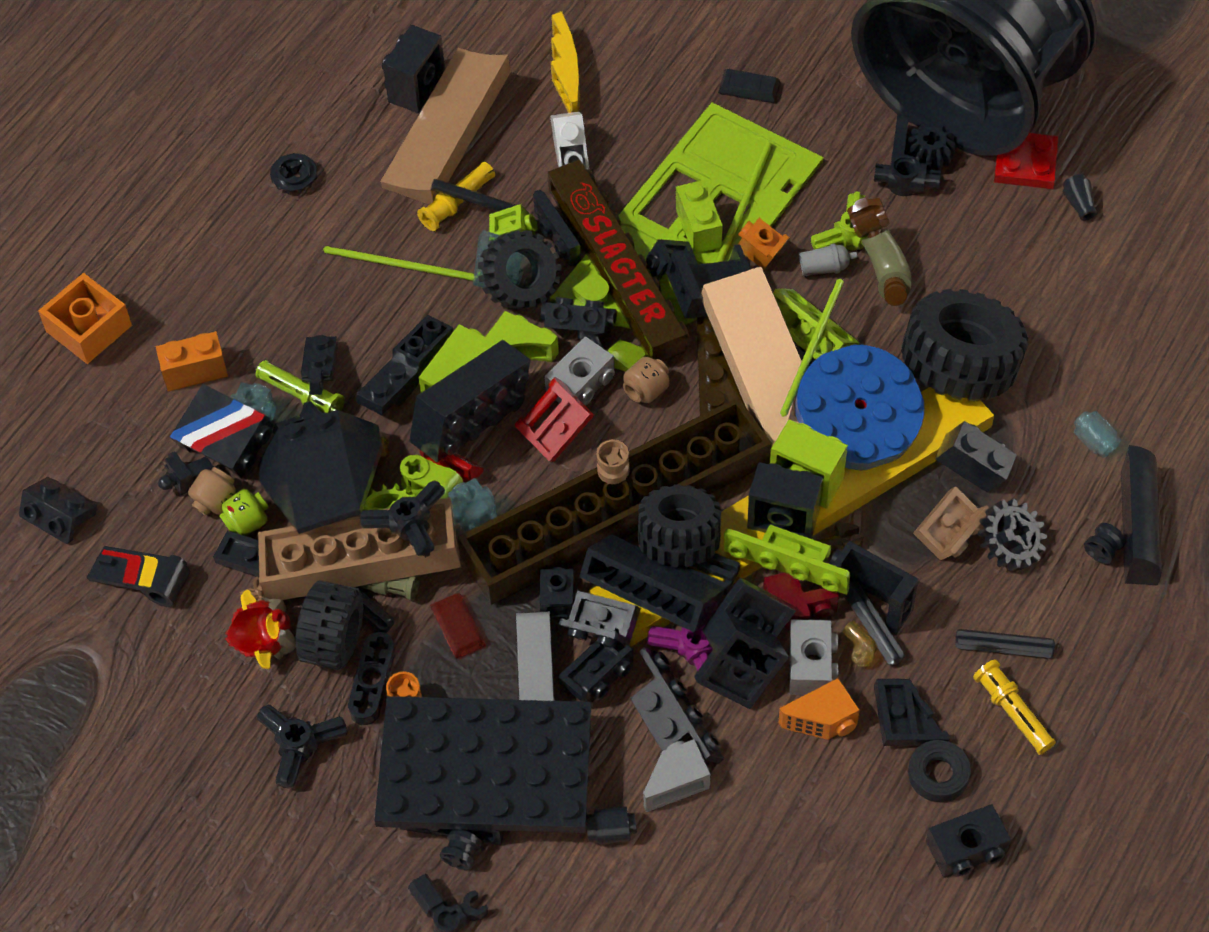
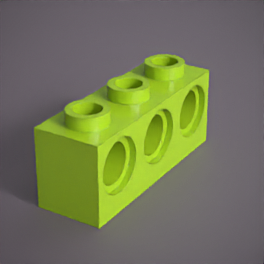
(803, 319)

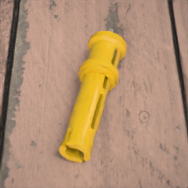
(447, 205)
(1008, 691)

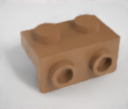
(950, 525)

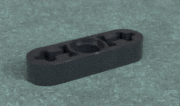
(377, 691)

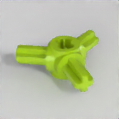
(843, 230)

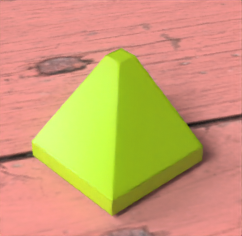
(626, 354)

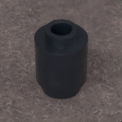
(610, 825)

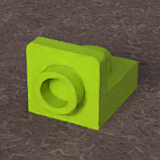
(512, 220)

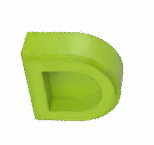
(592, 288)

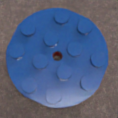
(863, 401)

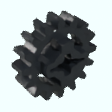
(1012, 534)

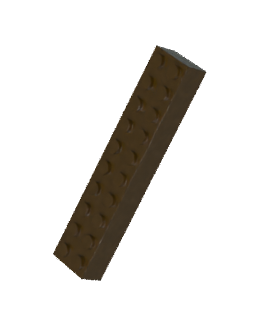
(572, 517)

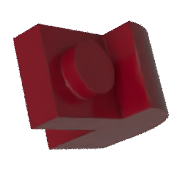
(810, 604)

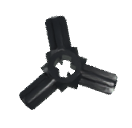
(408, 518)
(297, 752)

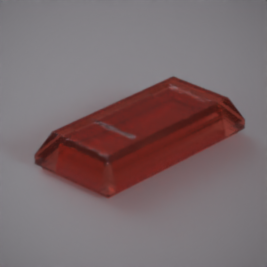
(457, 625)

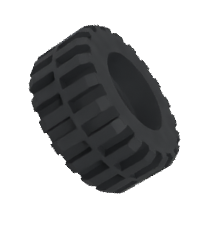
(964, 344)

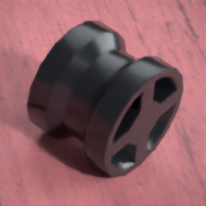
(1104, 543)
(460, 849)

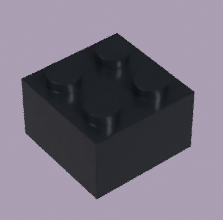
(413, 68)
(784, 499)

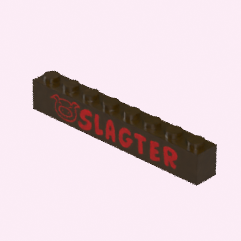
(617, 262)

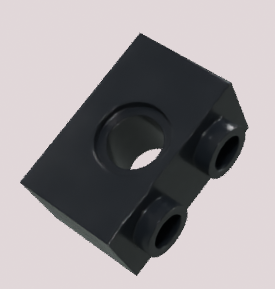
(980, 826)

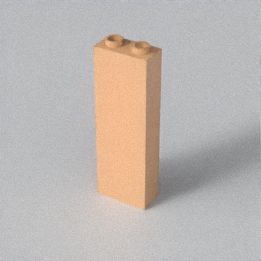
(754, 345)

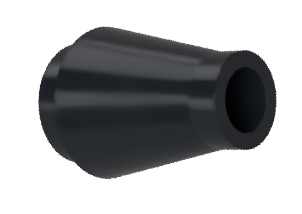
(1080, 195)

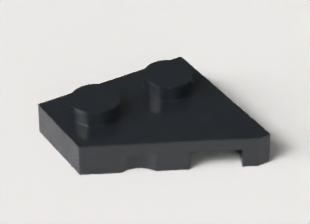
(904, 715)

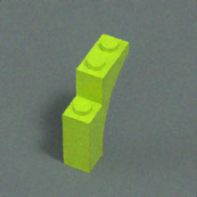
(466, 344)

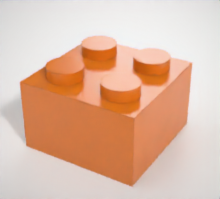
(85, 318)

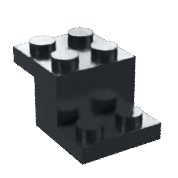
(745, 643)

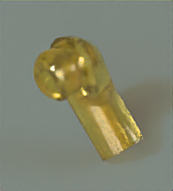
(863, 644)

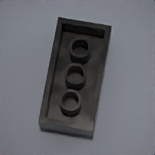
(469, 400)

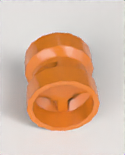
(403, 685)

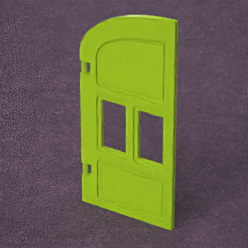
(724, 154)

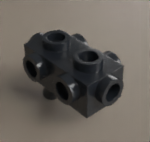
(587, 320)

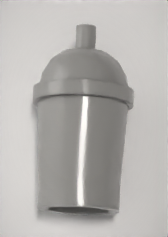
(825, 260)

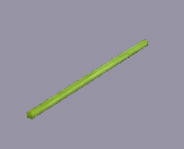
(744, 202)
(399, 263)
(812, 346)

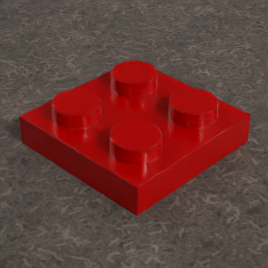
(1030, 163)

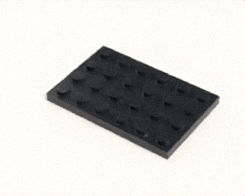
(484, 764)

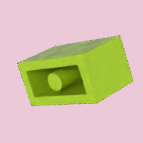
(699, 216)

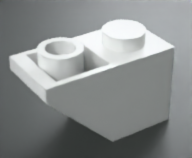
(569, 138)

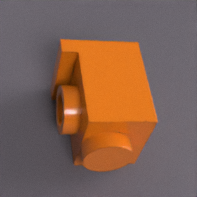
(761, 242)

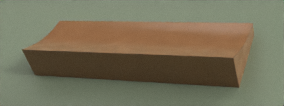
(446, 124)
(351, 554)

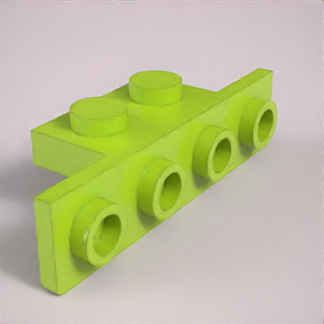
(791, 554)

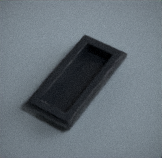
(749, 85)

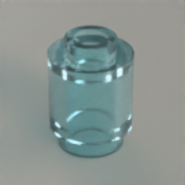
(1096, 433)

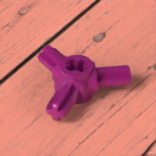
(682, 641)

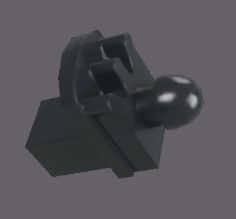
(182, 475)

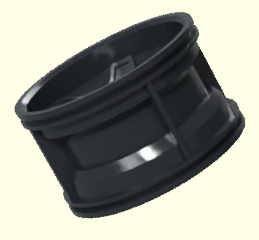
(972, 62)

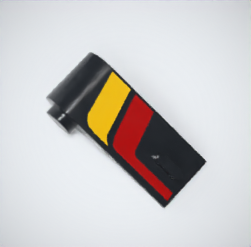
(155, 575)

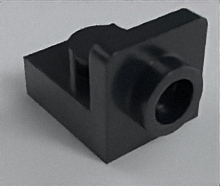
(660, 255)

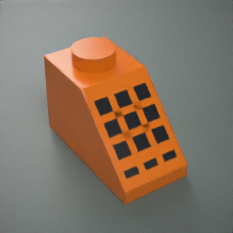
(822, 712)

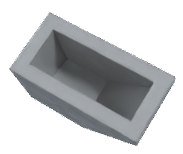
(676, 775)

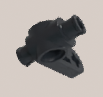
(905, 173)

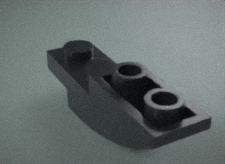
(408, 361)

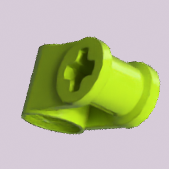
(428, 472)

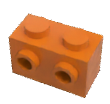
(191, 361)

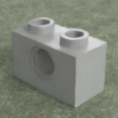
(585, 360)
(807, 639)

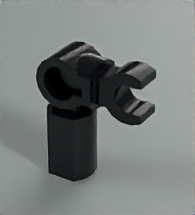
(434, 905)

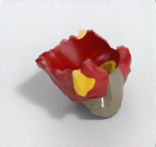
(261, 629)

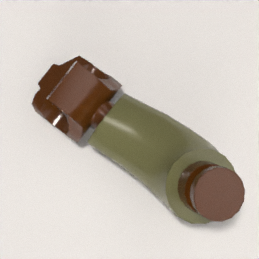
(886, 256)

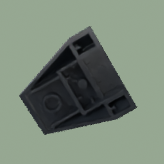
(321, 468)

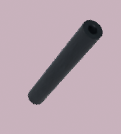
(469, 195)

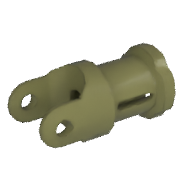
(405, 587)

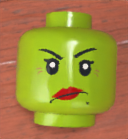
(244, 512)

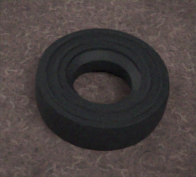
(935, 790)

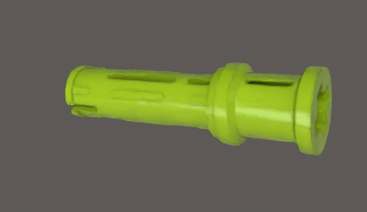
(294, 386)

